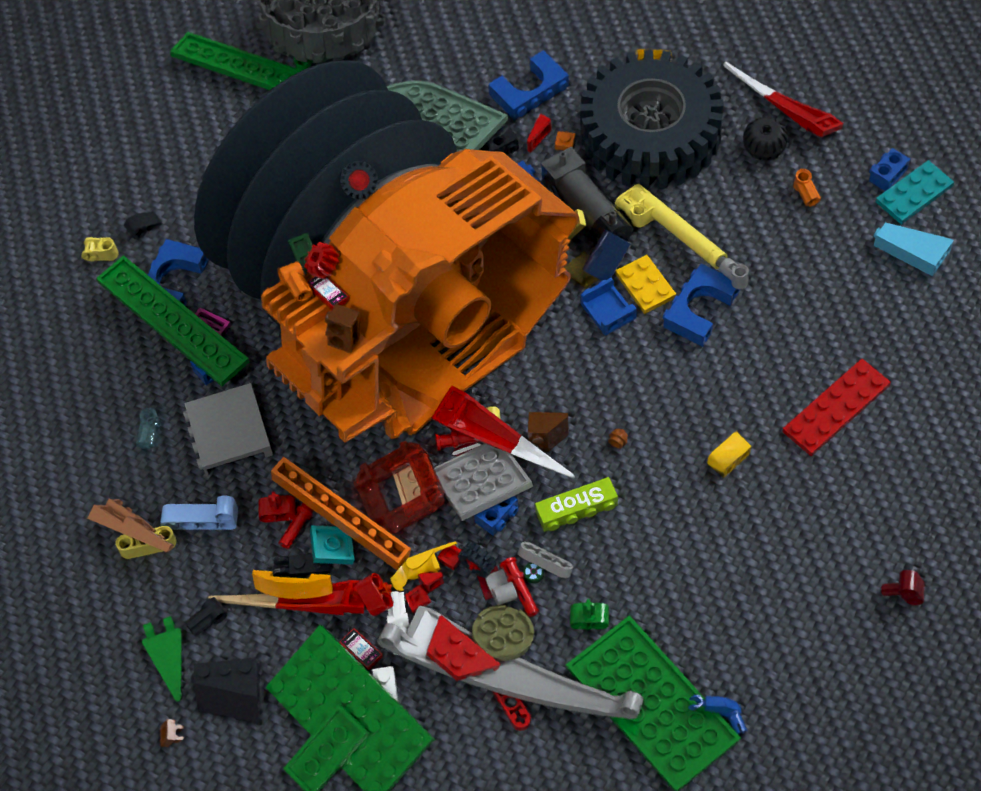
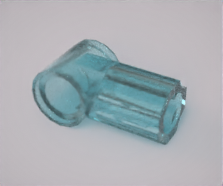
(148, 430)

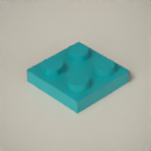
(331, 545)

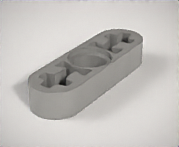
(545, 559)

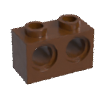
(342, 328)

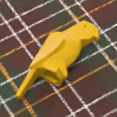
(416, 565)

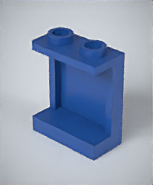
(607, 307)

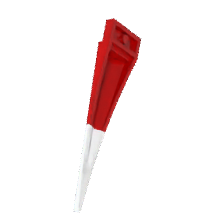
(809, 118)
(470, 418)

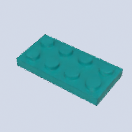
(914, 192)

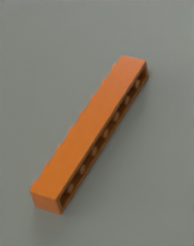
(340, 513)

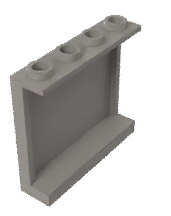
(226, 427)

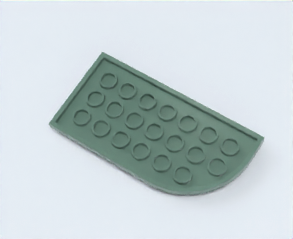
(464, 119)

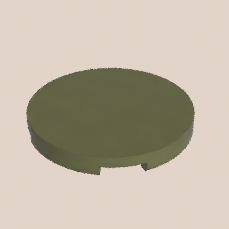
(503, 632)

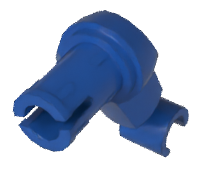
(723, 706)

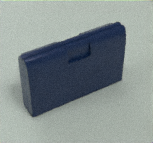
(606, 256)

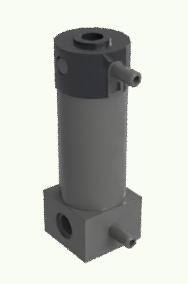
(578, 191)

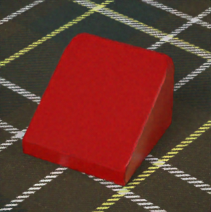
(431, 580)

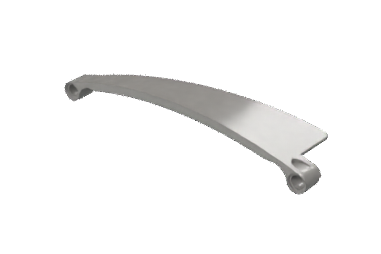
(514, 677)

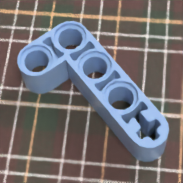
(201, 516)

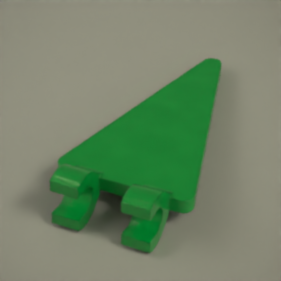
(166, 654)

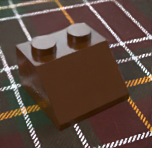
(547, 429)

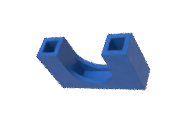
(518, 102)
(174, 256)
(702, 282)

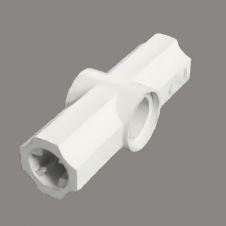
(397, 614)

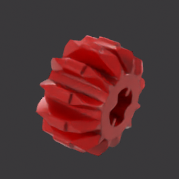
(321, 260)

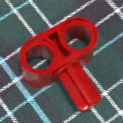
(276, 508)
(375, 594)

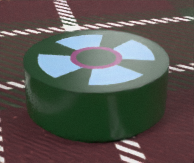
(533, 573)

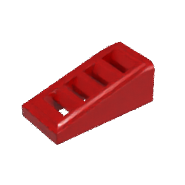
(539, 132)

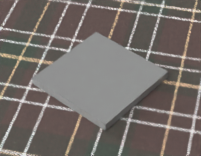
(481, 479)

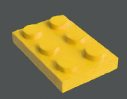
(645, 284)

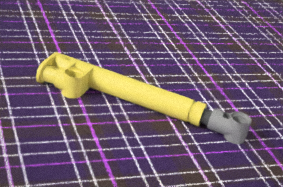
(644, 207)

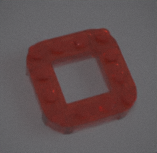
(431, 489)

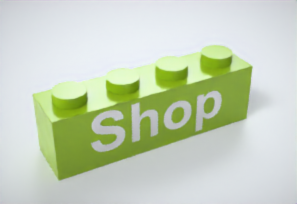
(576, 504)

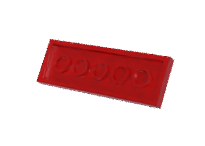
(836, 407)

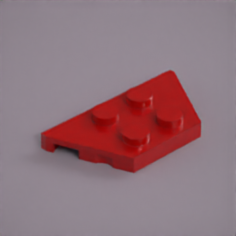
(457, 652)

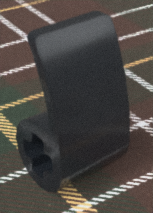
(138, 224)

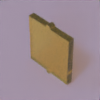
(577, 274)

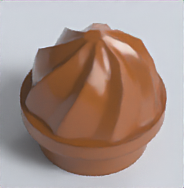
(618, 438)

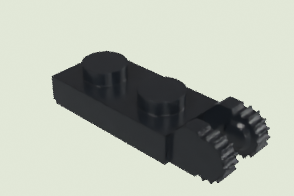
(299, 566)

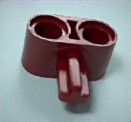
(910, 588)

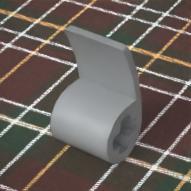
(501, 589)

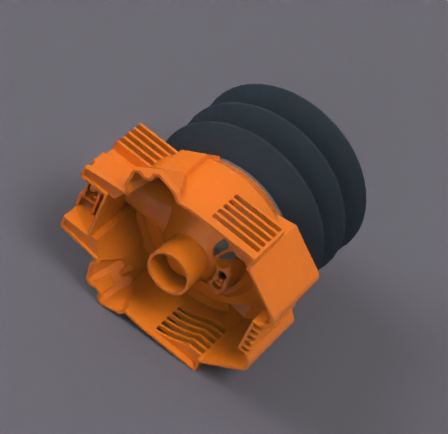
(434, 254)

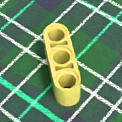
(137, 547)

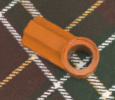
(806, 187)
(294, 278)

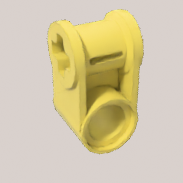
(99, 249)

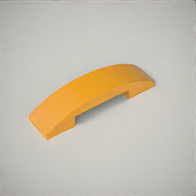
(292, 588)

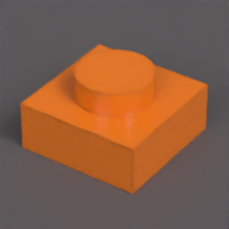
(564, 140)

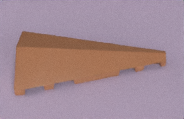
(124, 521)

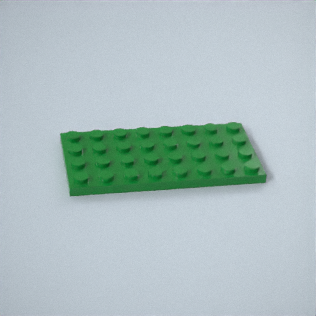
(328, 675)
(666, 732)

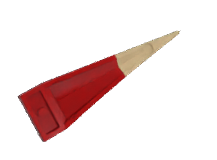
(341, 601)

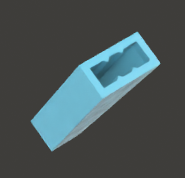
(914, 247)

